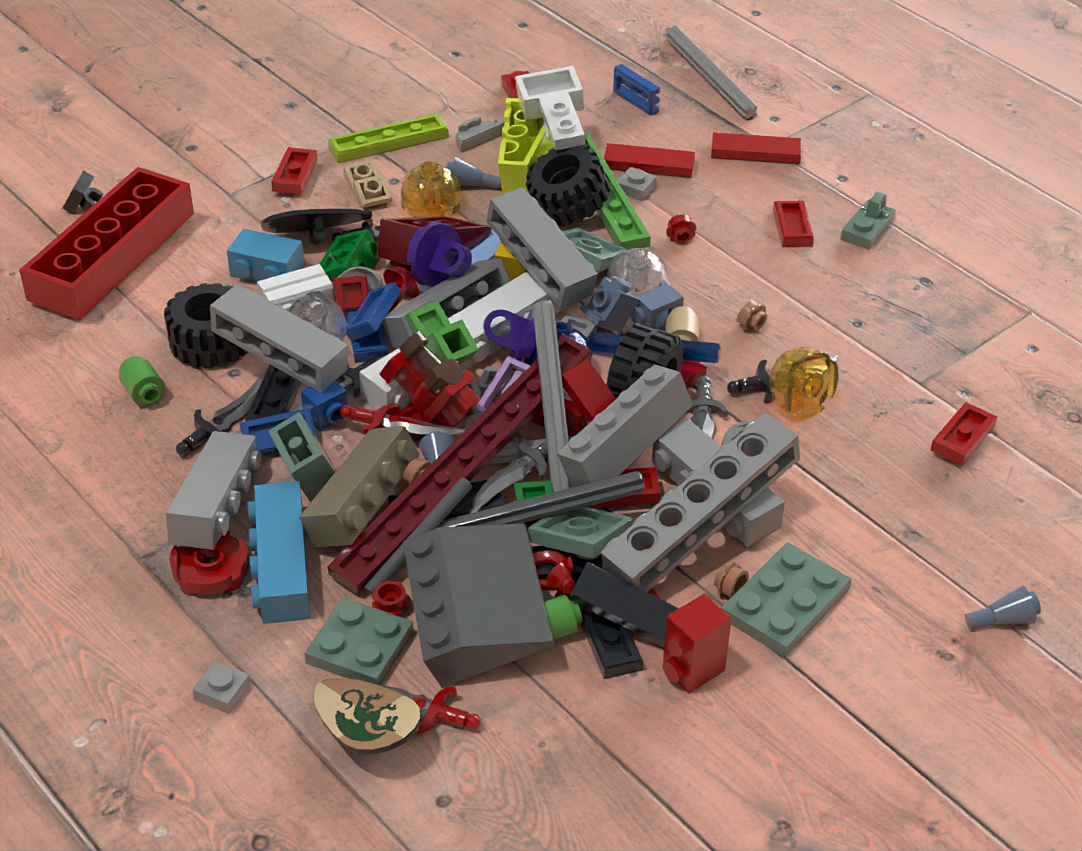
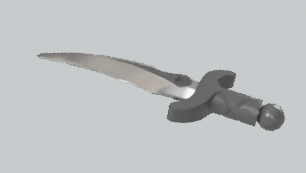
(704, 406)
(514, 472)

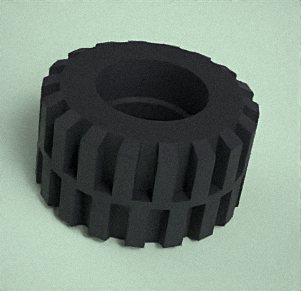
(569, 184)
(190, 328)
(639, 351)

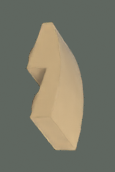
(367, 184)

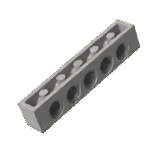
(722, 486)

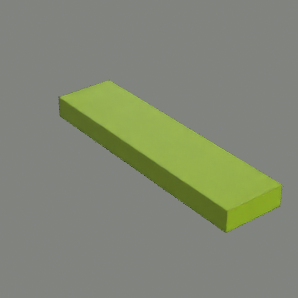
(388, 138)

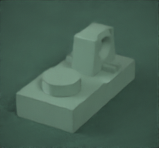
(869, 222)

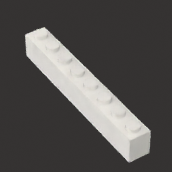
(516, 296)

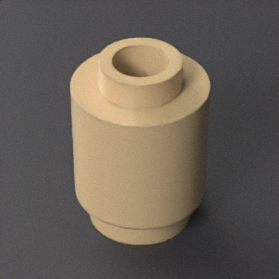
(683, 323)

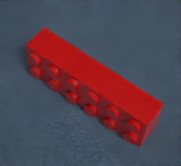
(107, 243)

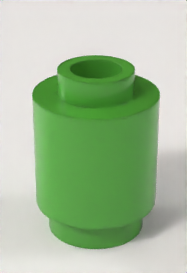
(141, 380)
(563, 616)

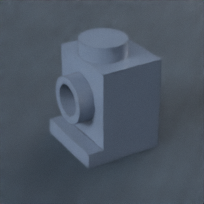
(611, 304)
(656, 305)

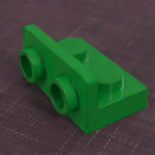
(350, 251)

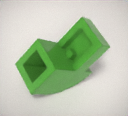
(444, 338)

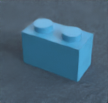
(263, 255)

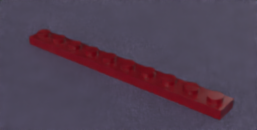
(461, 459)

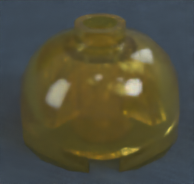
(430, 190)
(803, 381)

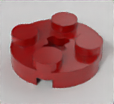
(222, 575)

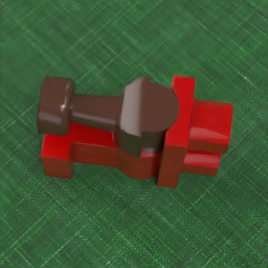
(433, 384)

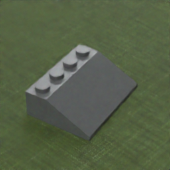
(476, 599)

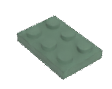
(786, 598)

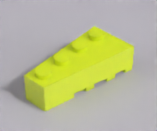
(520, 146)

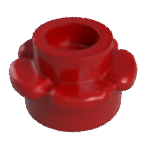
(681, 228)
(391, 598)

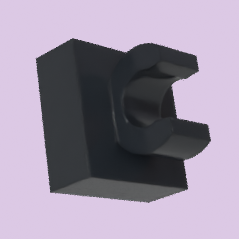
(82, 194)

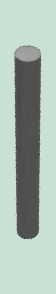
(430, 523)

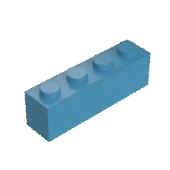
(280, 553)

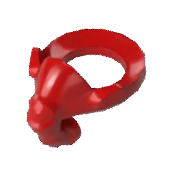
(402, 280)
(560, 576)

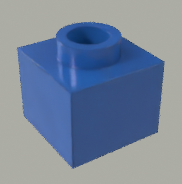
(326, 405)

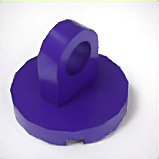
(437, 254)
(519, 338)

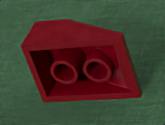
(397, 233)

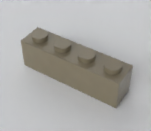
(359, 487)

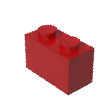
(696, 643)

